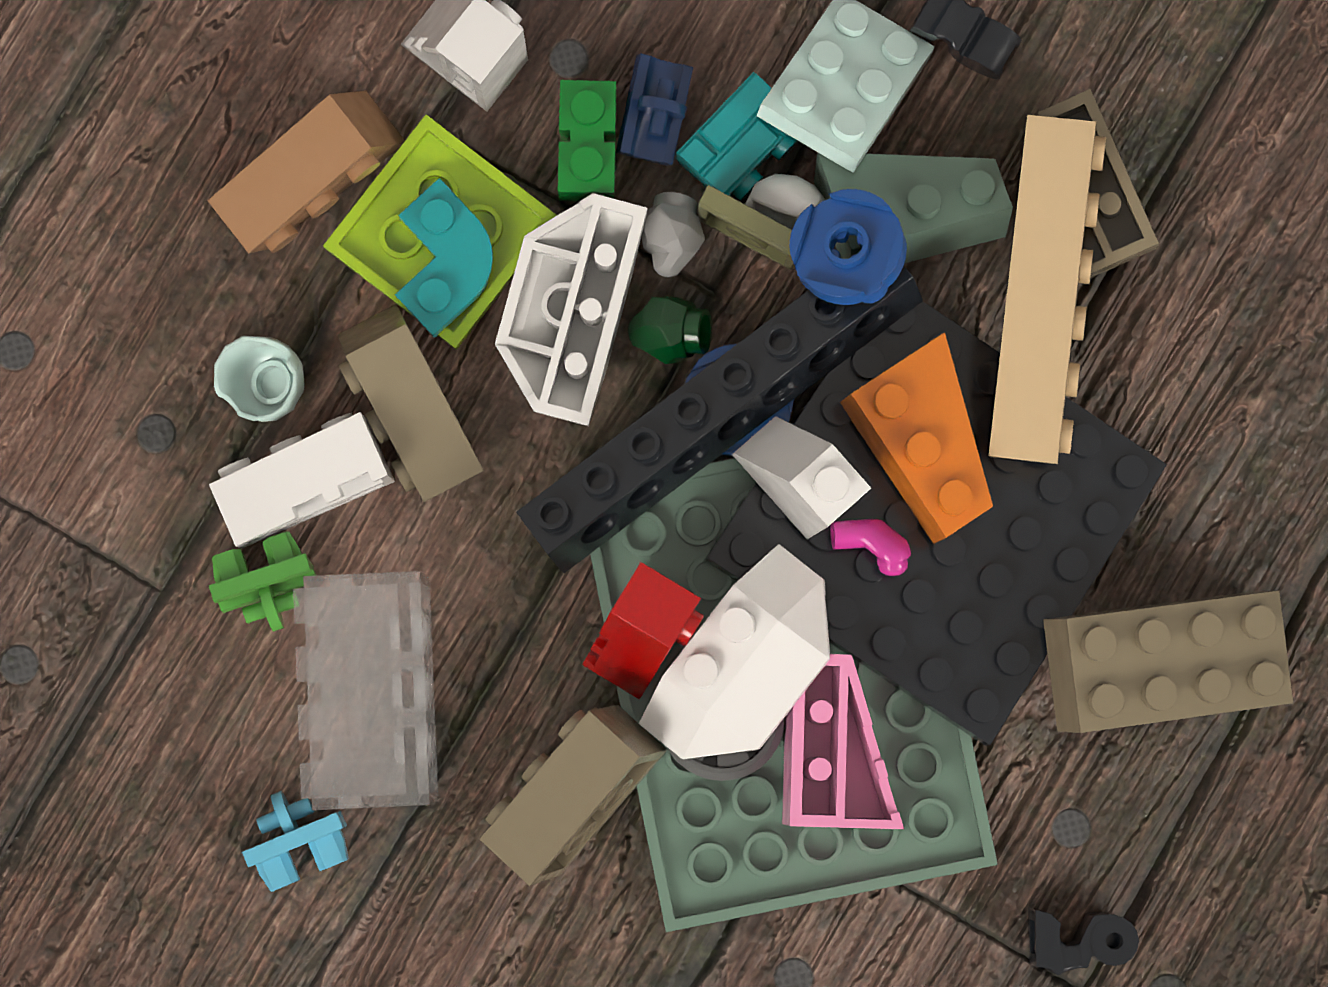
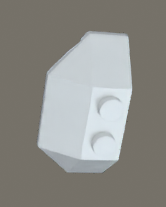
(570, 304)
(744, 662)

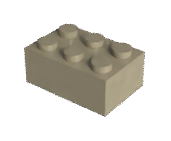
(571, 792)

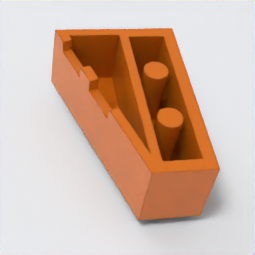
(924, 438)

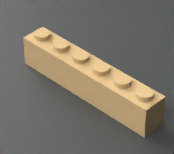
(1043, 289)

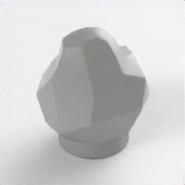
(672, 232)

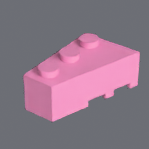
(833, 757)

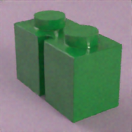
(585, 120)

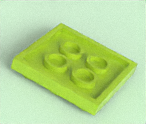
(390, 255)

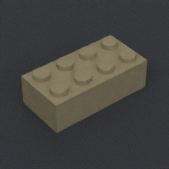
(1168, 661)

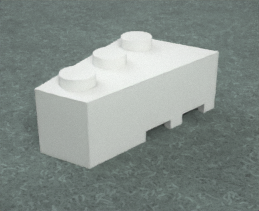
(300, 479)

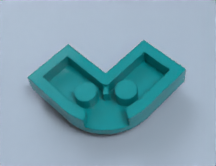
(460, 261)

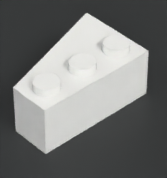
(471, 46)

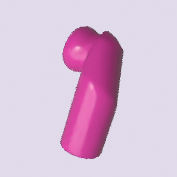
(878, 538)

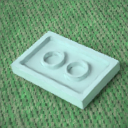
(845, 82)

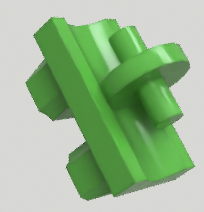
(238, 587)

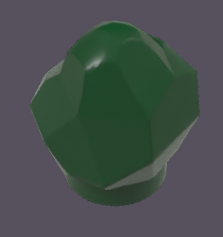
(671, 329)

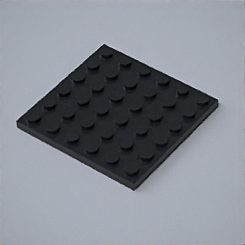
(969, 610)

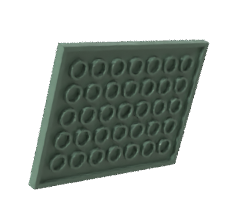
(723, 843)

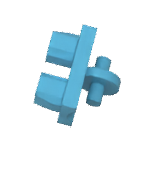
(273, 856)

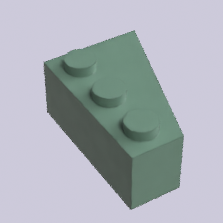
(936, 198)

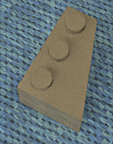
(1121, 223)
(407, 405)

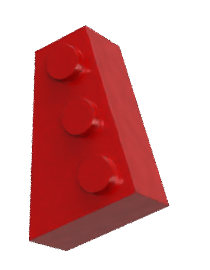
(642, 630)

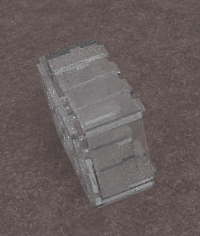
(367, 690)

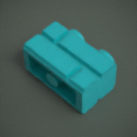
(735, 142)

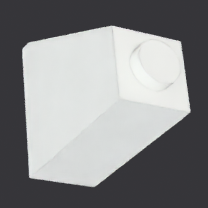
(801, 475)

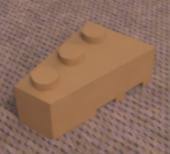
(306, 170)

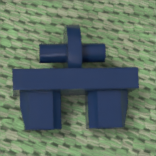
(654, 110)

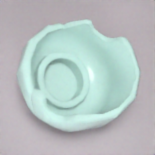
(259, 378)

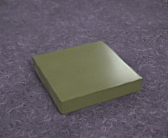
(746, 226)

